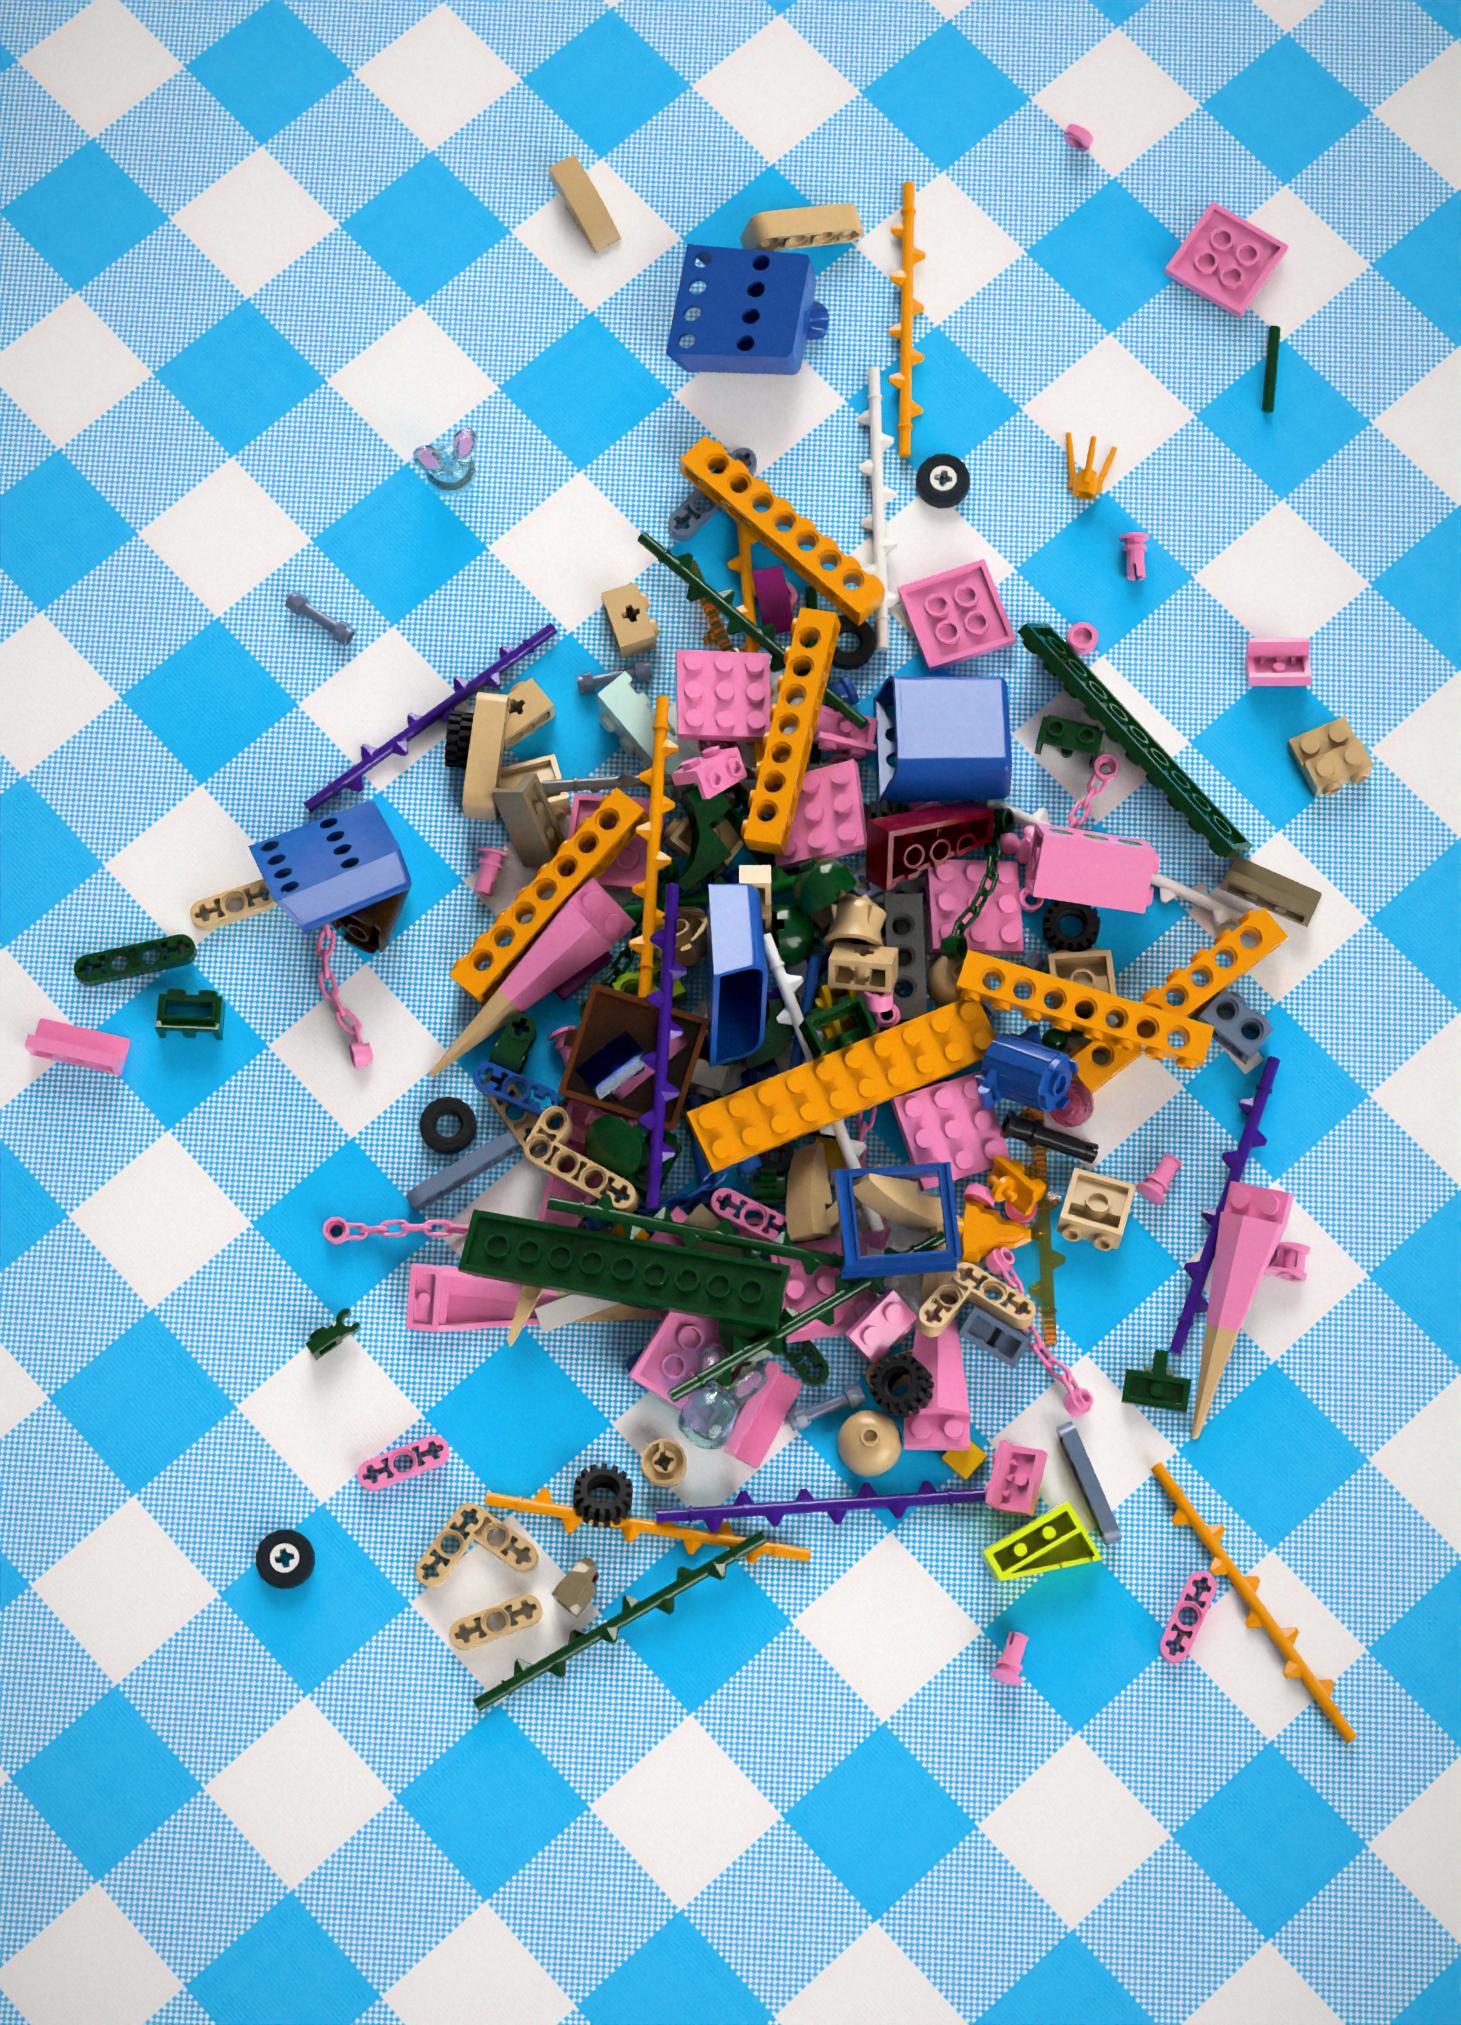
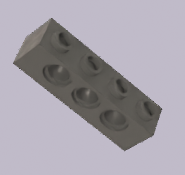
(910, 910)

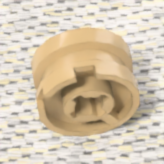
(664, 1449)

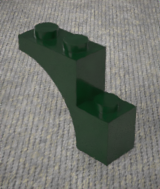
(707, 849)

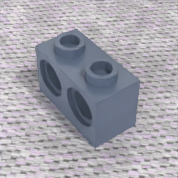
(1229, 1031)
(994, 1336)

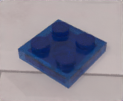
(612, 1065)

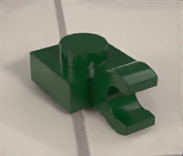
(325, 1339)

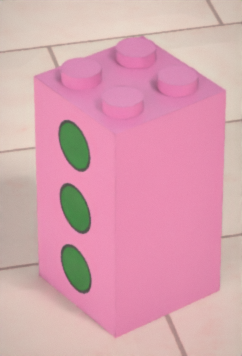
(1091, 868)

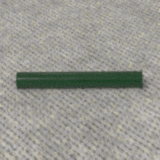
(1271, 369)

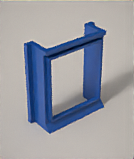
(859, 1266)

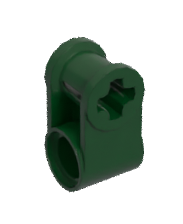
(513, 1050)

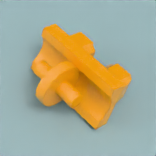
(1012, 1184)

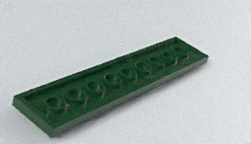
(1139, 744)
(625, 1269)

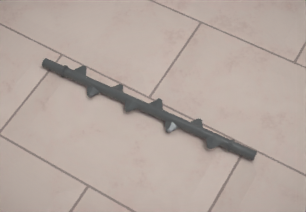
(629, 780)

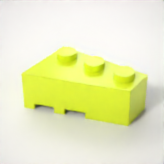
(1041, 1545)

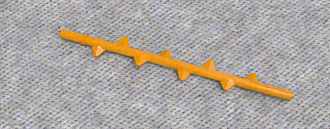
(903, 330)
(743, 565)
(652, 833)
(632, 1527)
(1259, 1615)

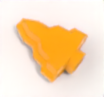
(985, 1230)

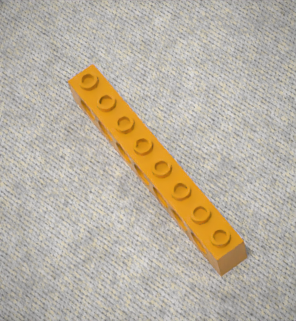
(855, 603)
(591, 830)
(774, 834)
(1267, 938)
(1102, 1004)

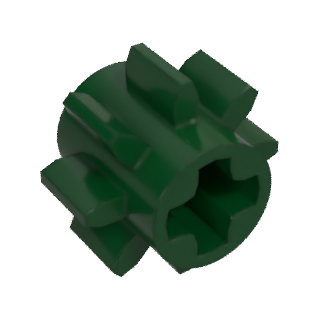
(769, 1187)

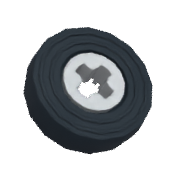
(953, 491)
(299, 1567)

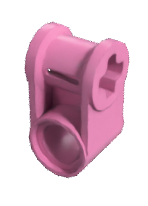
(1288, 1262)

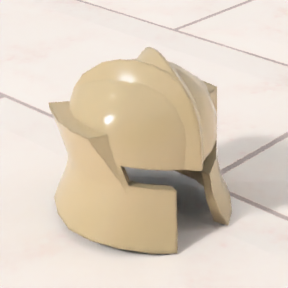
(855, 918)

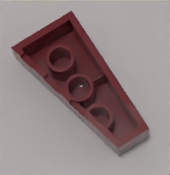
(923, 838)

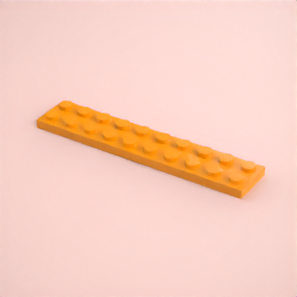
(841, 1084)

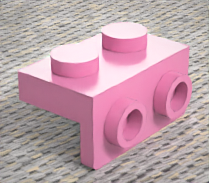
(1278, 662)
(837, 732)
(712, 771)
(881, 1326)
(1015, 1479)

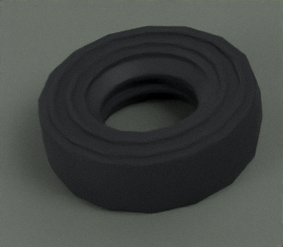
(864, 652)
(442, 1107)

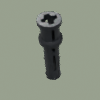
(1035, 1134)

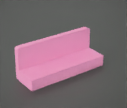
(79, 1046)
(763, 1417)

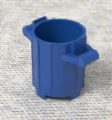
(1025, 1072)

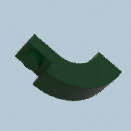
(775, 1036)

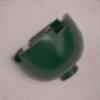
(820, 884)
(793, 933)

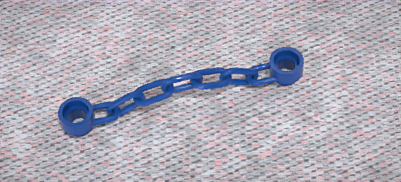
(741, 1167)

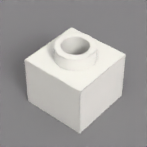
(709, 1080)

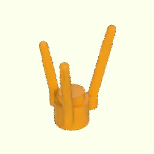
(1085, 483)

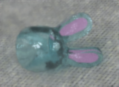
(449, 465)
(715, 1410)

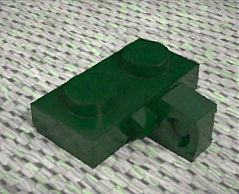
(1156, 1386)

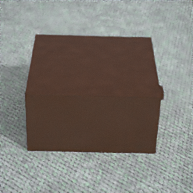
(604, 1019)

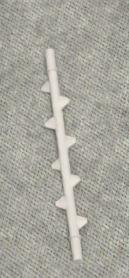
(880, 496)
(1168, 888)
(793, 1016)

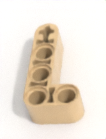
(803, 227)
(485, 756)
(584, 1168)

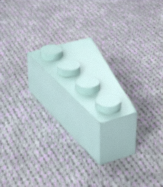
(633, 721)

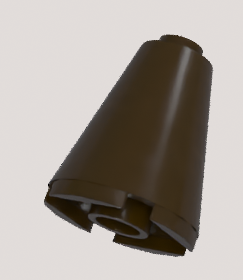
(373, 925)

